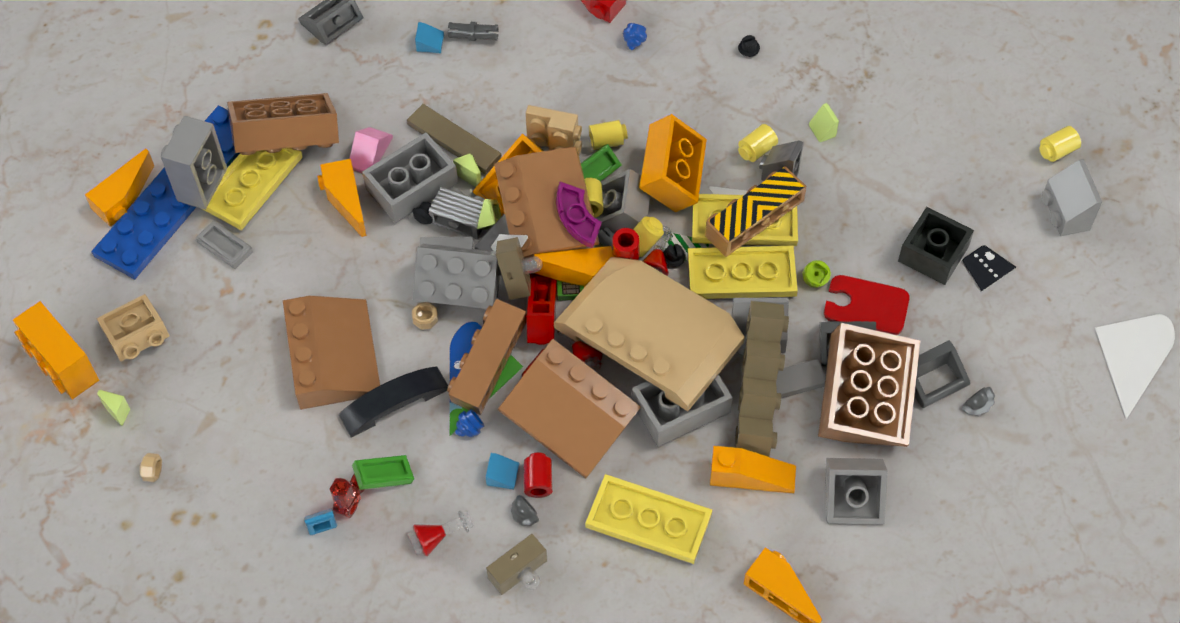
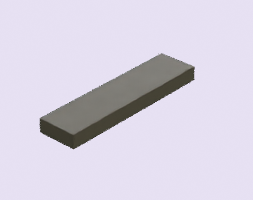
(453, 137)

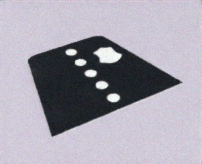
(986, 266)

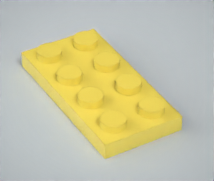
(250, 183)
(780, 233)
(744, 273)
(649, 518)

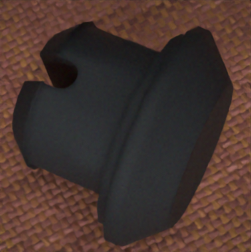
(749, 46)
(421, 213)
(674, 255)

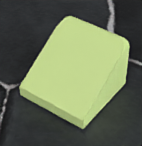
(824, 123)
(468, 169)
(489, 214)
(115, 405)

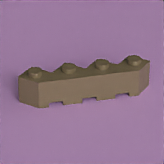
(760, 369)

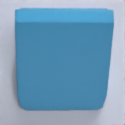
(428, 38)
(501, 472)
(320, 521)

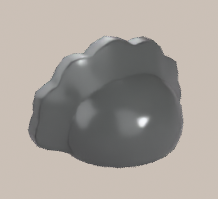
(980, 402)
(523, 512)

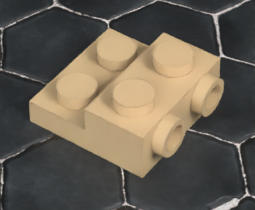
(553, 128)
(133, 328)

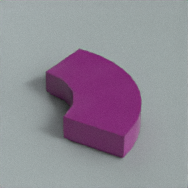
(574, 214)

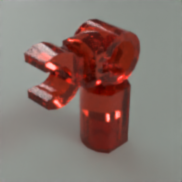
(345, 496)

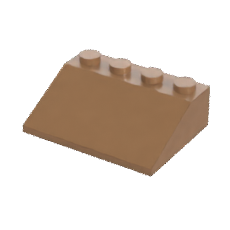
(283, 123)
(529, 198)
(330, 349)
(869, 387)
(569, 408)

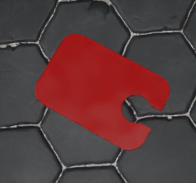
(869, 302)

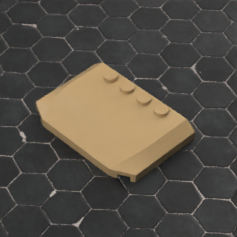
(653, 328)

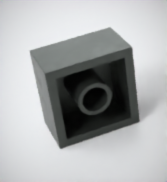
(935, 245)

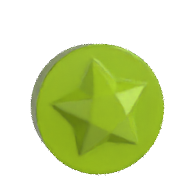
(816, 273)

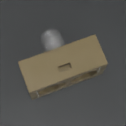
(516, 268)
(518, 566)

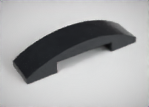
(390, 397)

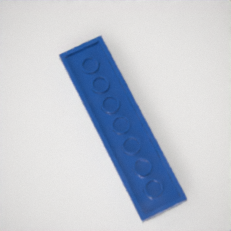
(155, 214)

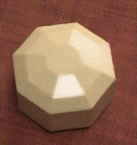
(424, 315)
(151, 467)

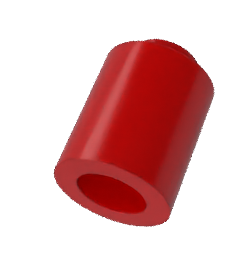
(626, 244)
(538, 475)

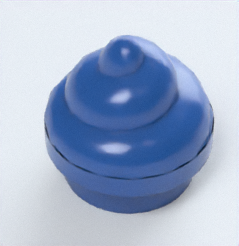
(634, 35)
(469, 424)

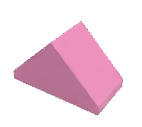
(368, 148)

